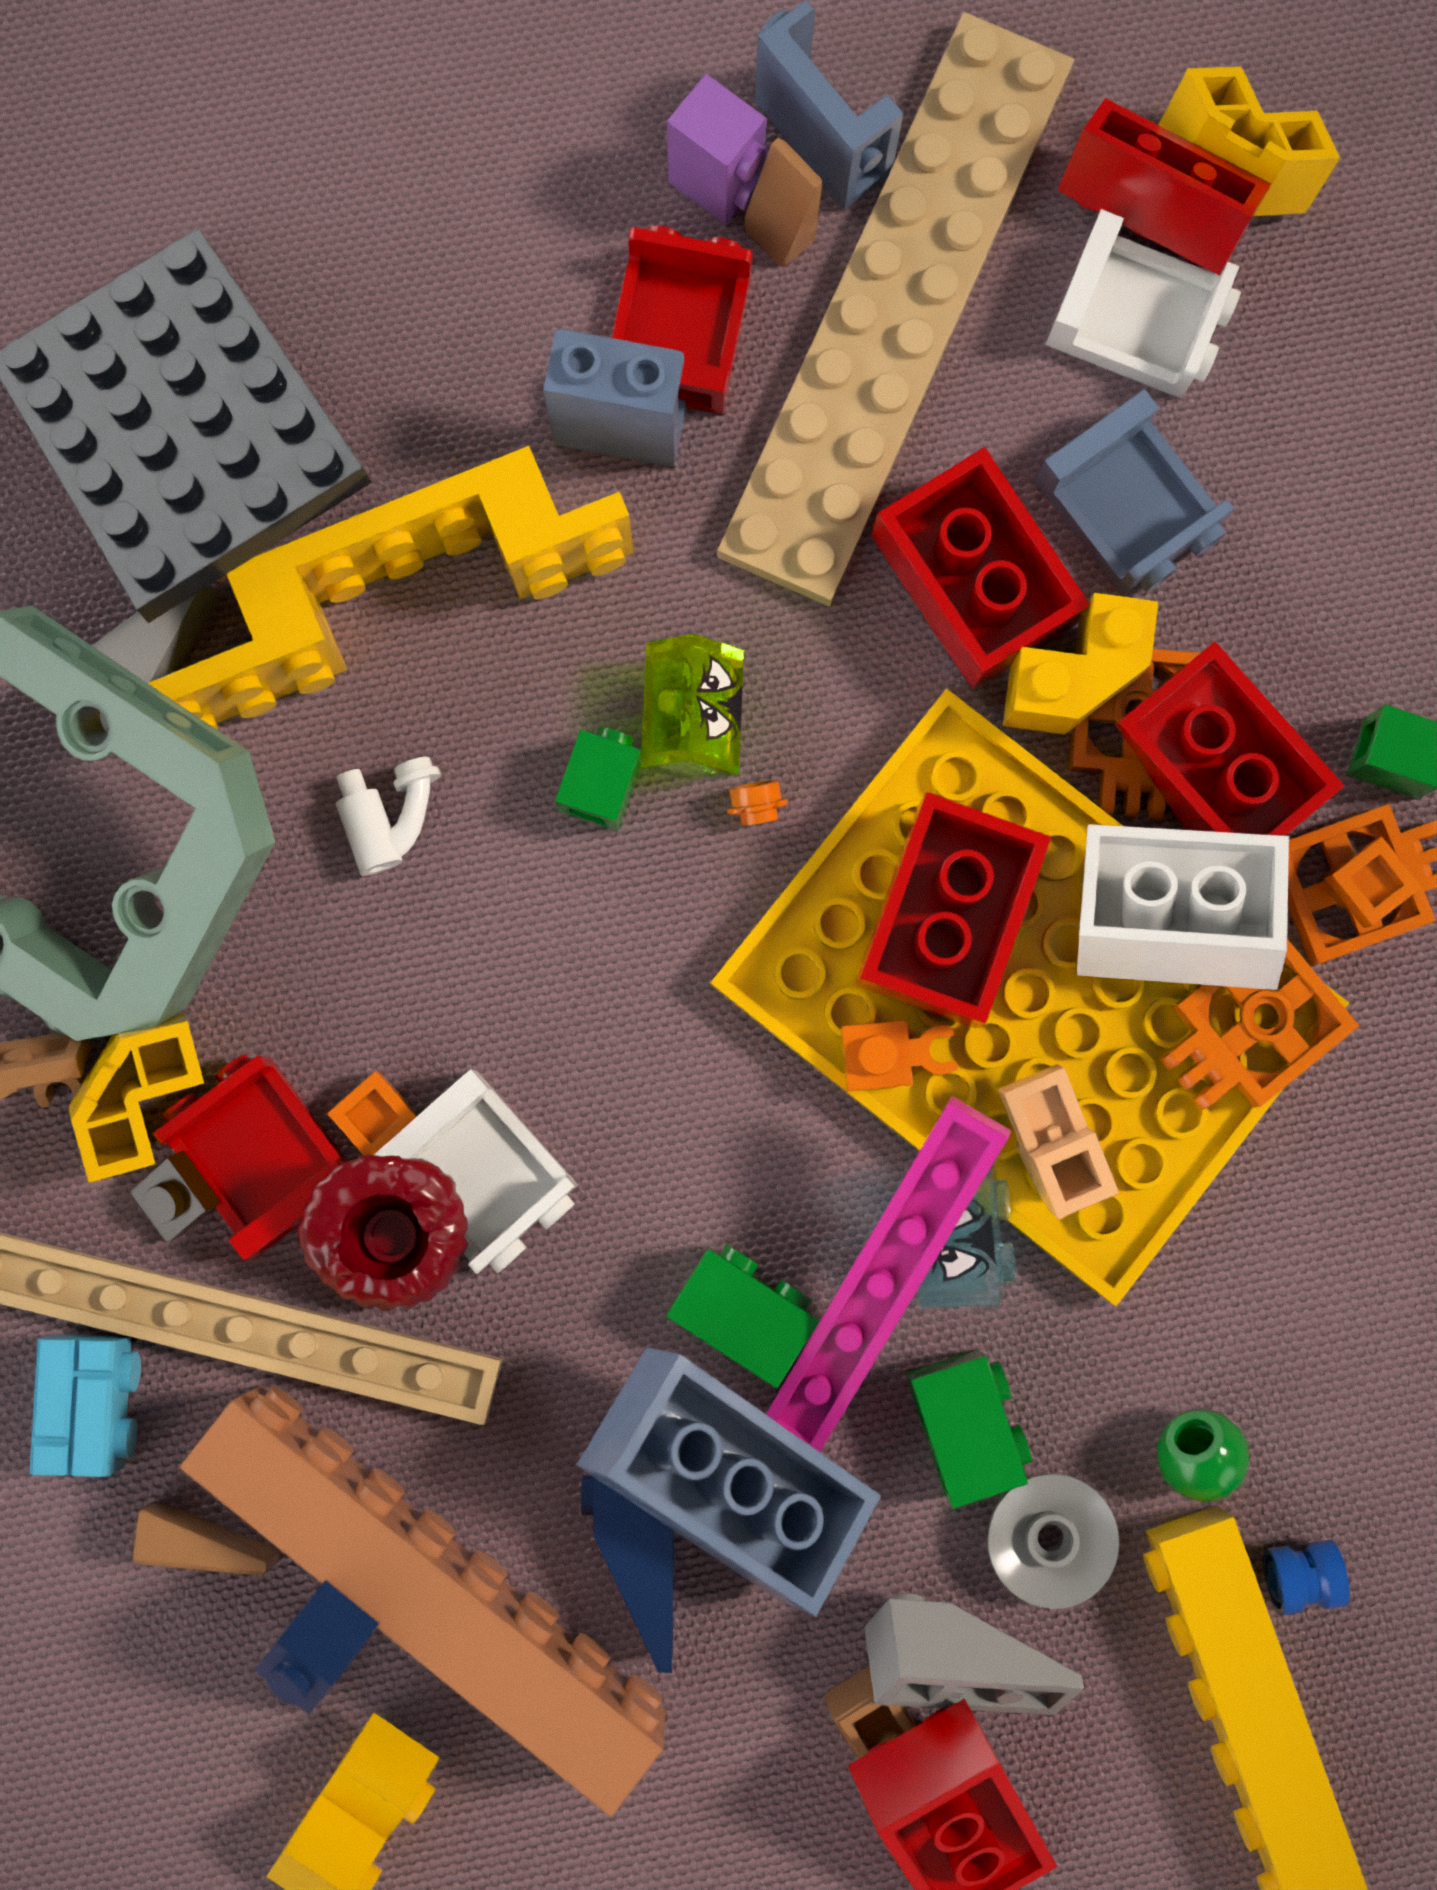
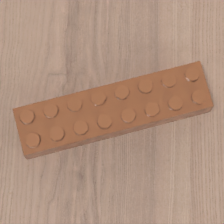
(432, 1594)

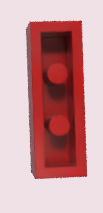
(1162, 186)

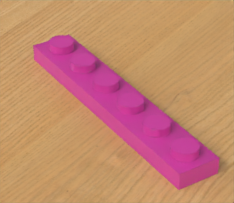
(888, 1272)

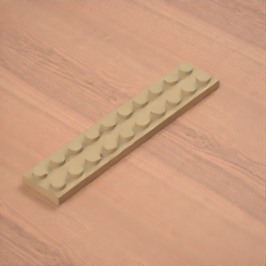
(895, 309)

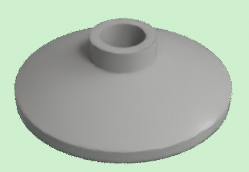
(1073, 1566)

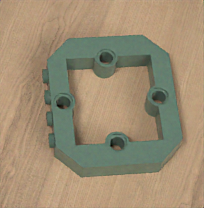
(197, 887)

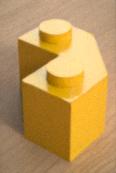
(1284, 148)
(1062, 689)
(127, 1071)
(357, 1811)

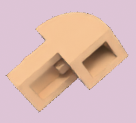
(1056, 1143)

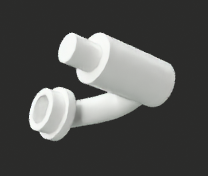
(365, 820)

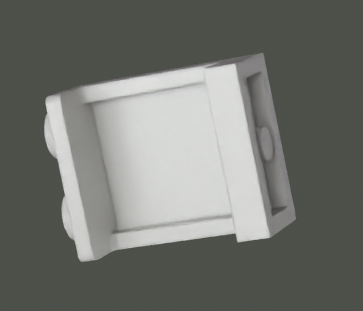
(1143, 311)
(496, 1165)

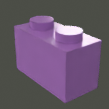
(716, 149)

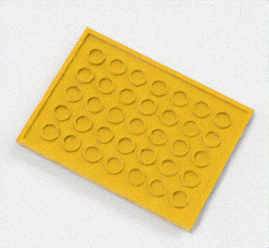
(1106, 1032)

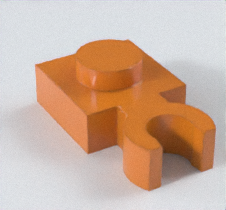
(884, 1055)

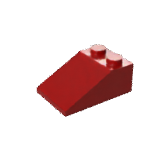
(1226, 752)
(950, 1807)

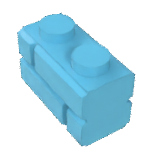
(83, 1405)

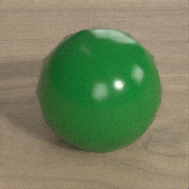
(1203, 1455)

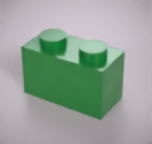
(743, 1314)
(969, 1428)

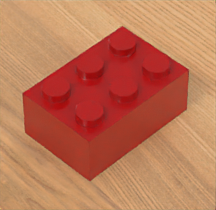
(978, 567)
(953, 910)

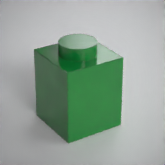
(1396, 752)
(600, 777)

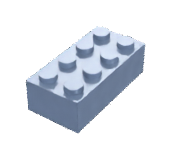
(730, 1479)

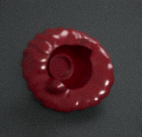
(384, 1231)

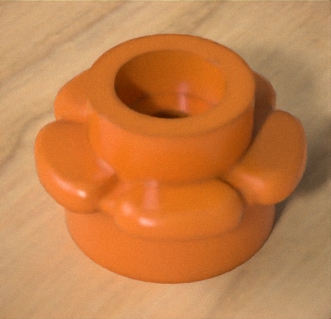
(756, 802)

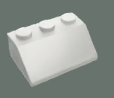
(1184, 906)

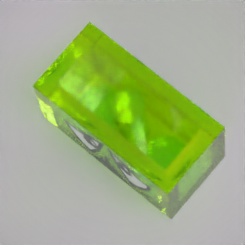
(692, 707)

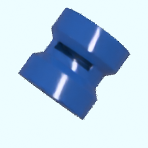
(1306, 1577)

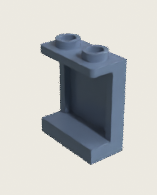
(841, 148)
(615, 397)
(1131, 497)

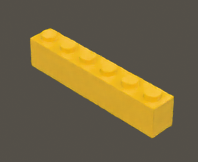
(1252, 1704)

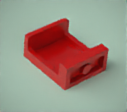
(687, 300)
(253, 1149)

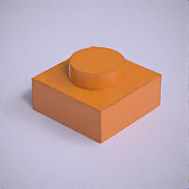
(1373, 882)
(372, 1114)

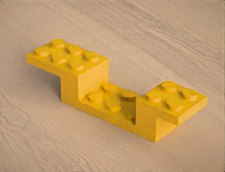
(286, 584)

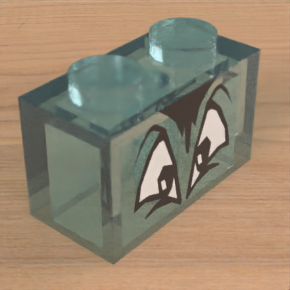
(974, 1259)

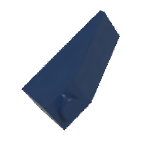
(641, 1562)
(316, 1648)

